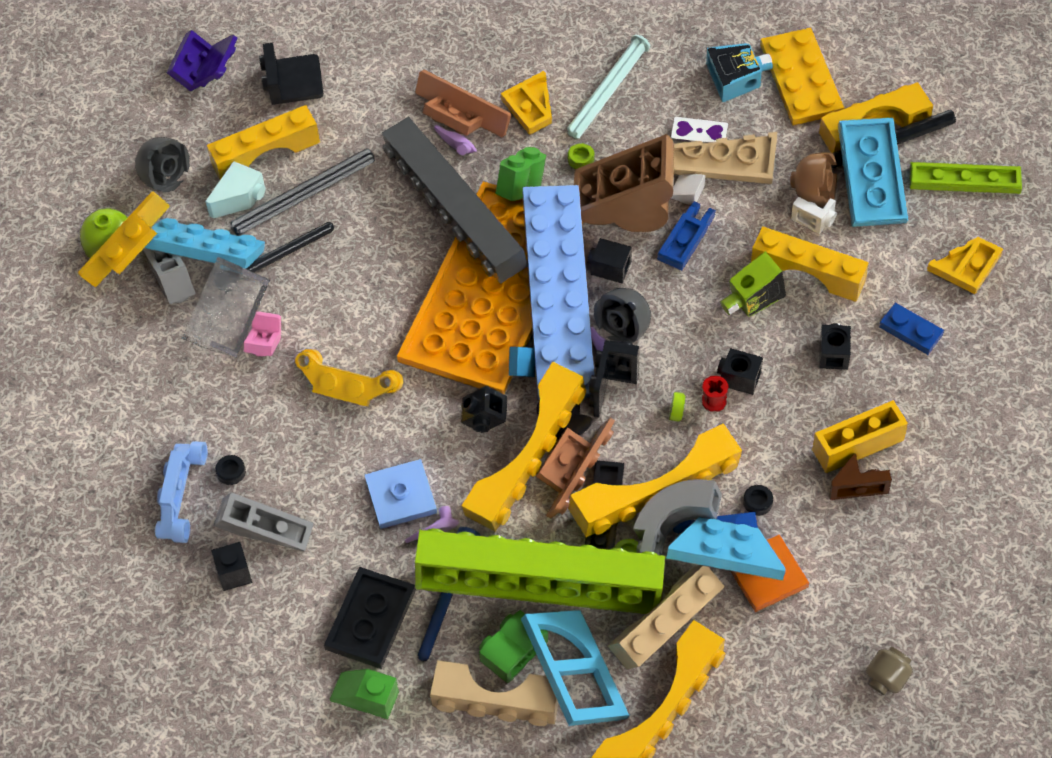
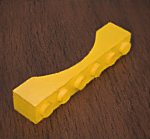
(493, 496)
(604, 505)
(695, 656)

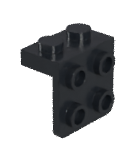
(291, 77)
(615, 362)

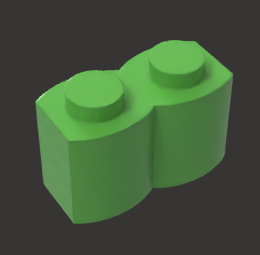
(520, 171)
(509, 648)

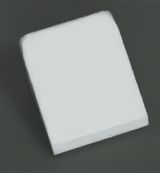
(688, 188)

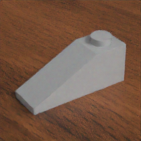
(170, 275)
(262, 522)

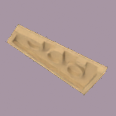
(736, 159)

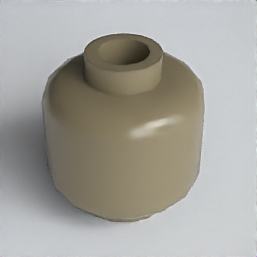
(889, 671)

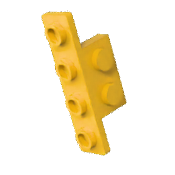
(125, 241)

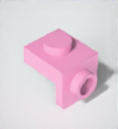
(264, 334)

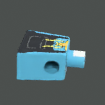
(736, 69)

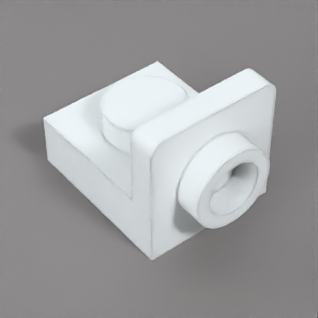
(812, 216)

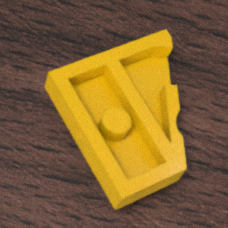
(530, 103)
(967, 264)

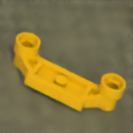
(343, 383)

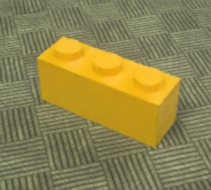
(859, 436)

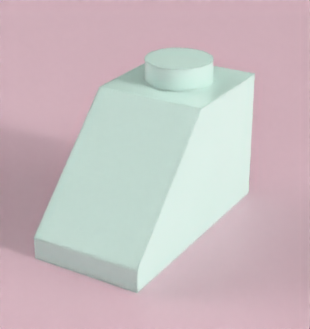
(236, 191)

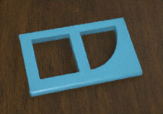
(575, 629)

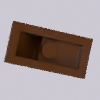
(853, 484)

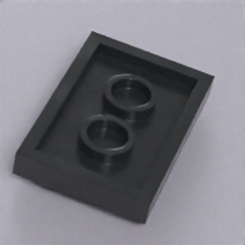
(370, 617)

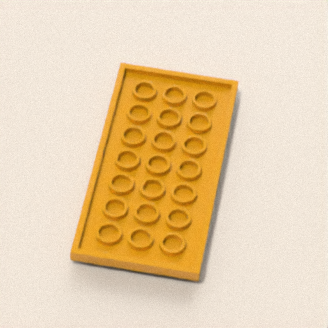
(470, 316)

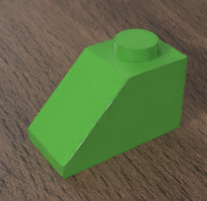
(366, 692)

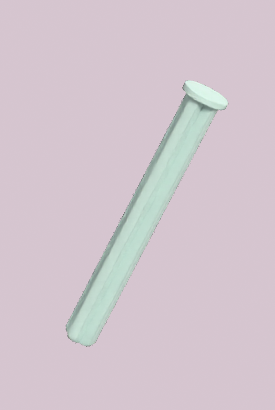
(608, 86)

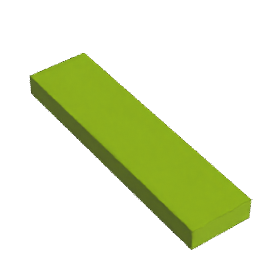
(965, 177)

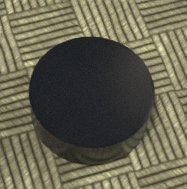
(230, 469)
(758, 499)

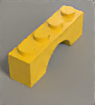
(904, 105)
(290, 130)
(837, 271)

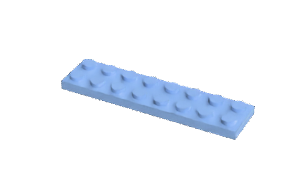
(557, 280)

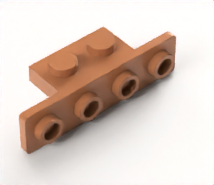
(459, 107)
(568, 462)

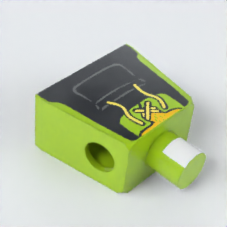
(755, 287)

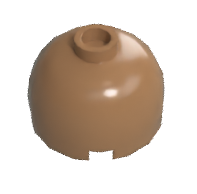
(815, 179)

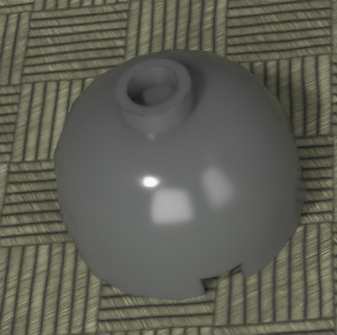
(159, 159)
(625, 311)

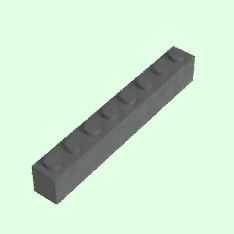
(454, 200)

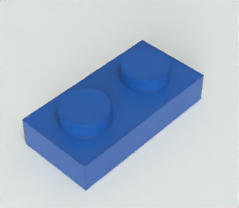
(911, 328)

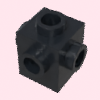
(484, 409)

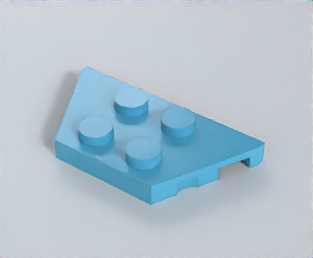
(727, 547)

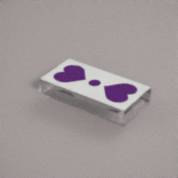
(697, 130)

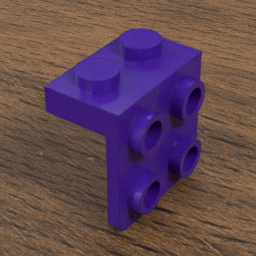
(199, 62)

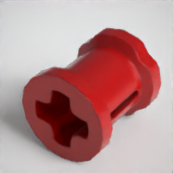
(715, 392)

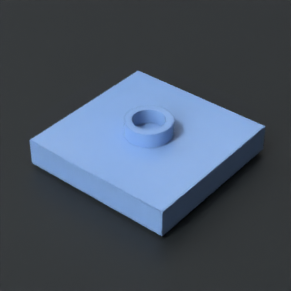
(400, 494)

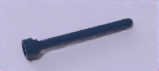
(438, 615)

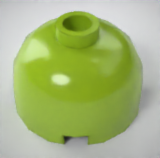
(98, 229)

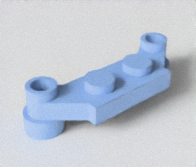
(171, 494)

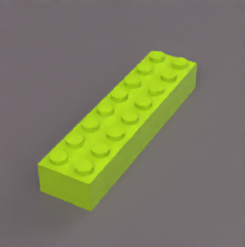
(538, 571)

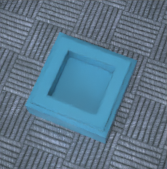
(521, 361)

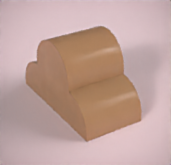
(629, 187)

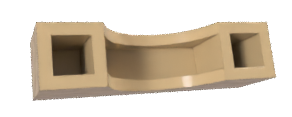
(664, 620)
(456, 690)

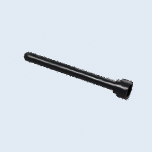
(291, 247)

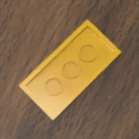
(802, 76)

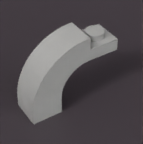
(673, 506)

